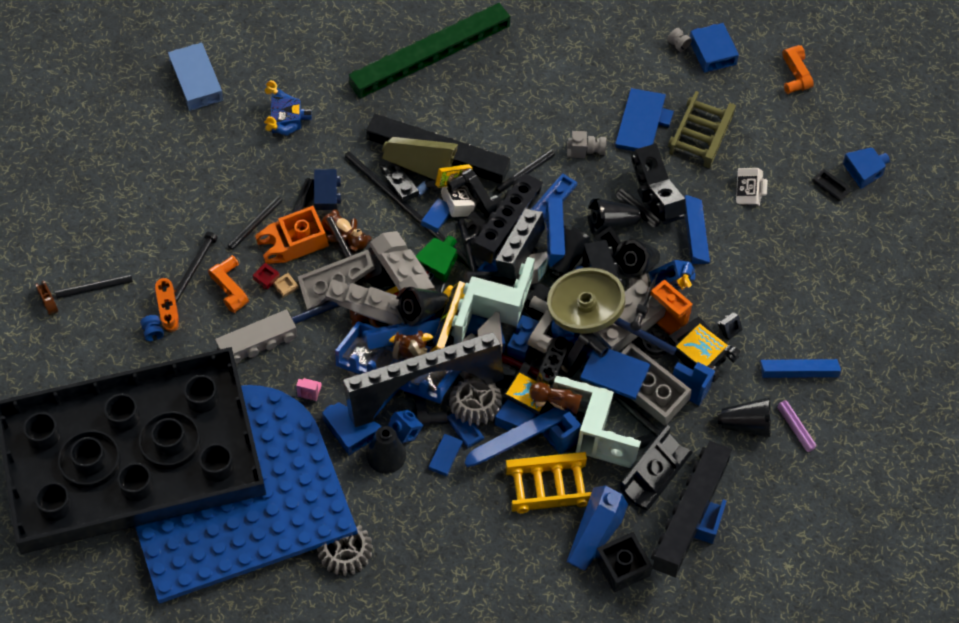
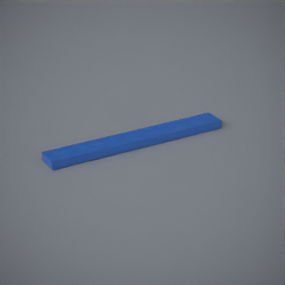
(560, 189)

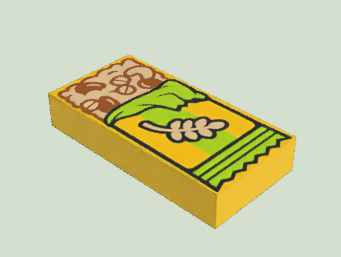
(449, 173)

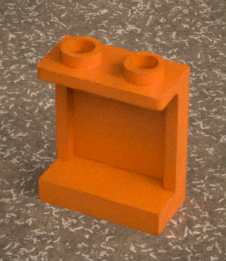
(677, 307)

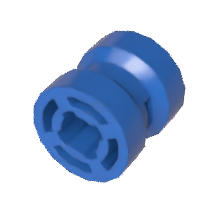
(152, 327)

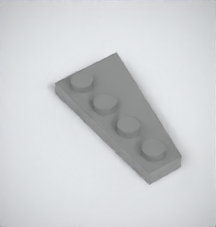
(348, 270)

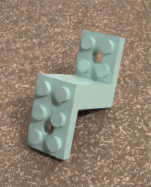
(487, 297)
(592, 437)

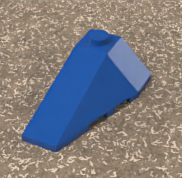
(599, 522)

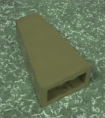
(420, 155)

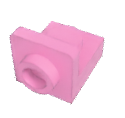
(308, 389)

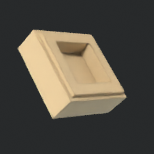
(285, 285)

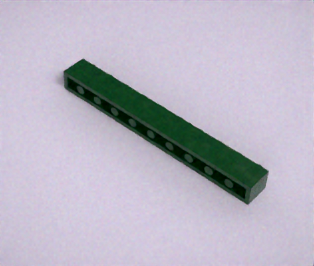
(429, 50)

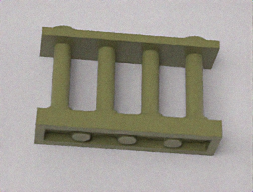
(713, 141)

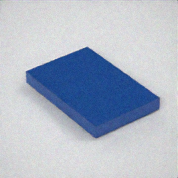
(616, 373)

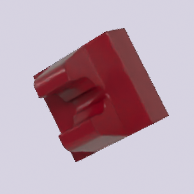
(266, 276)

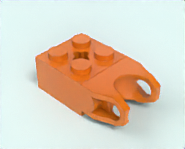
(293, 236)

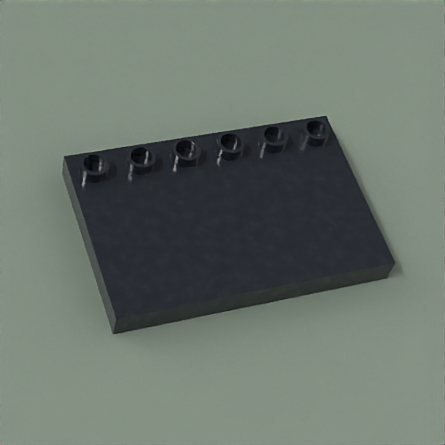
(127, 450)

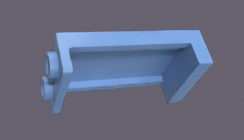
(195, 76)

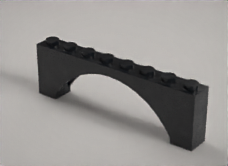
(371, 389)

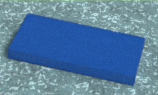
(640, 119)

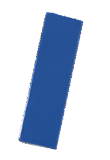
(555, 230)
(696, 231)
(380, 336)
(800, 368)

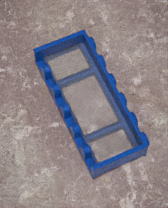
(358, 358)

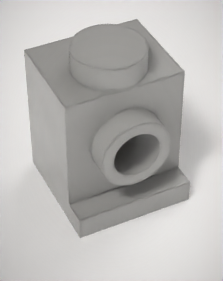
(577, 144)

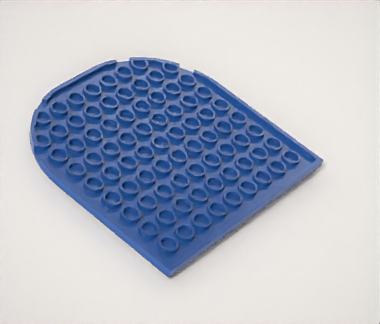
(296, 515)

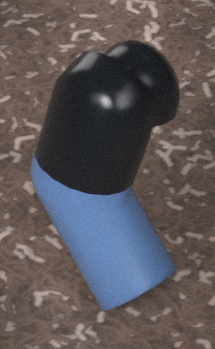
(425, 185)

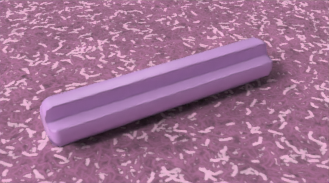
(796, 426)

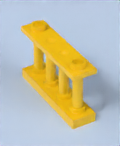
(551, 463)

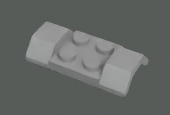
(400, 262)

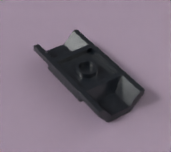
(654, 469)

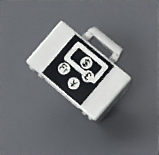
(750, 186)
(459, 201)

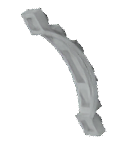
(364, 301)

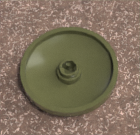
(586, 300)

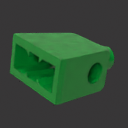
(439, 257)

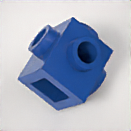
(405, 425)

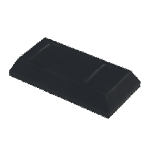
(831, 185)

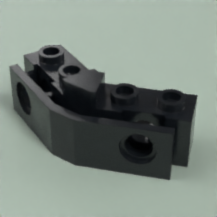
(655, 185)

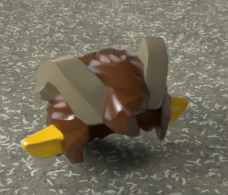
(410, 345)

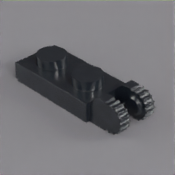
(400, 182)

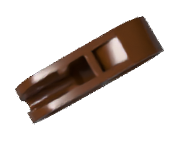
(47, 298)

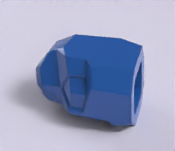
(558, 331)

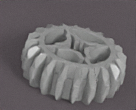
(474, 405)
(357, 558)

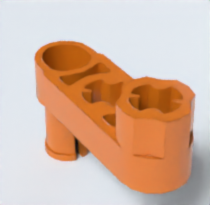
(793, 58)
(168, 296)
(236, 296)

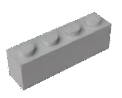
(259, 336)

